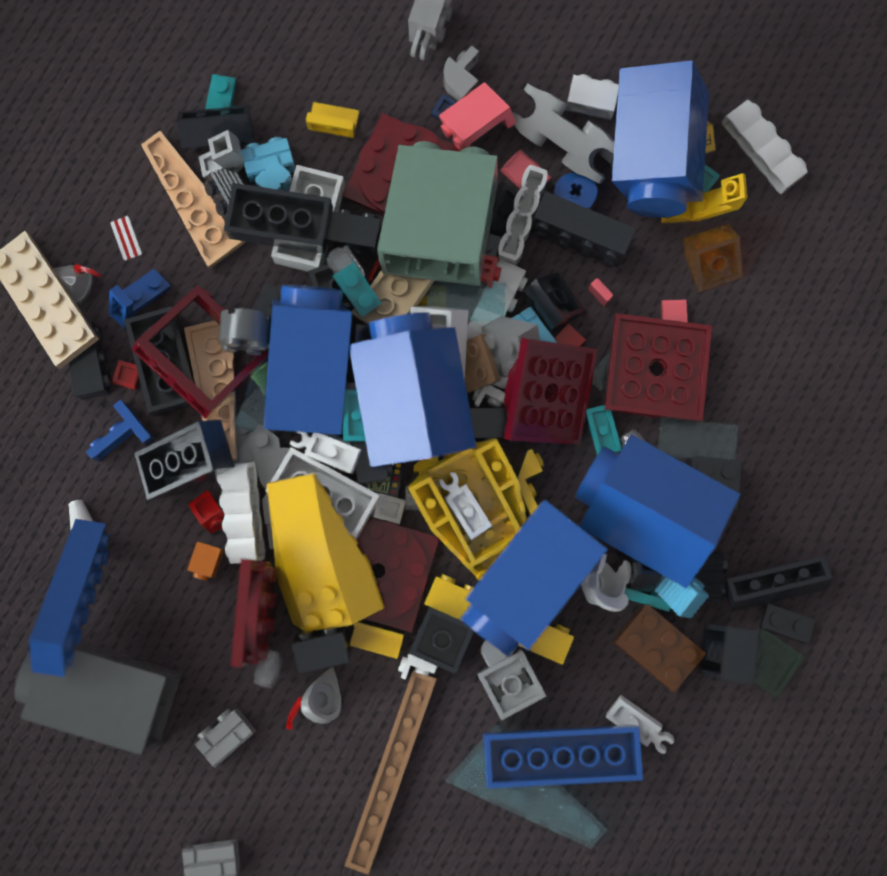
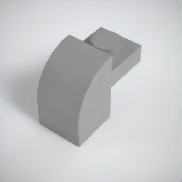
(457, 78)
(223, 154)

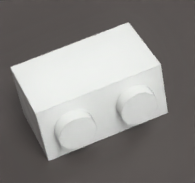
(592, 96)

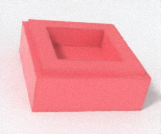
(600, 292)
(674, 310)

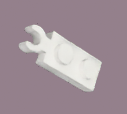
(329, 451)
(465, 507)
(626, 713)

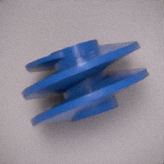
(580, 184)

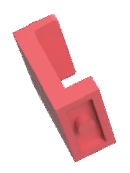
(475, 116)

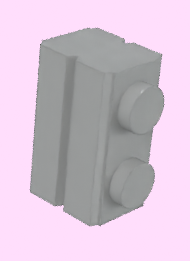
(225, 737)
(212, 859)

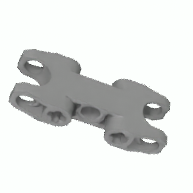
(549, 123)

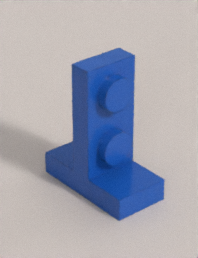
(131, 300)
(120, 432)

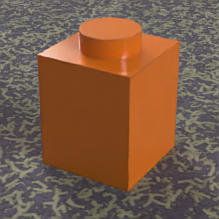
(205, 561)

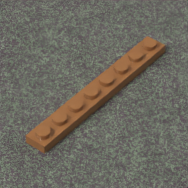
(390, 772)

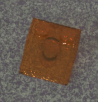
(713, 257)

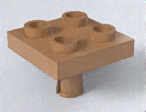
(480, 365)

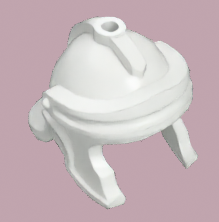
(606, 587)

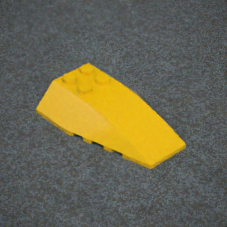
(495, 490)
(317, 559)

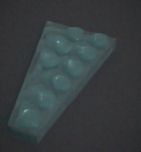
(544, 805)

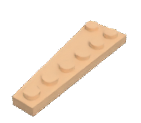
(190, 201)
(212, 373)

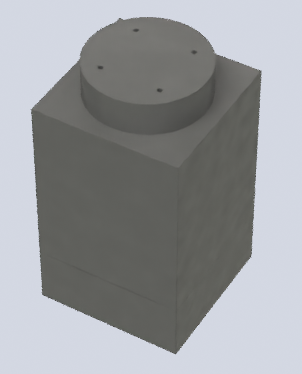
(102, 698)

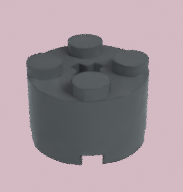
(244, 331)

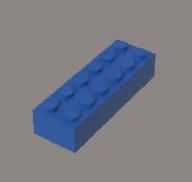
(69, 598)
(562, 756)

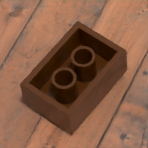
(658, 647)

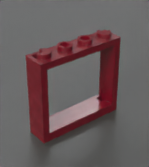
(172, 374)

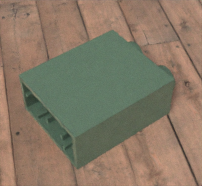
(438, 213)

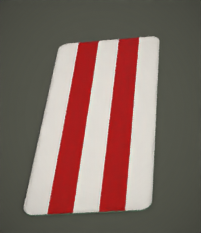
(126, 238)

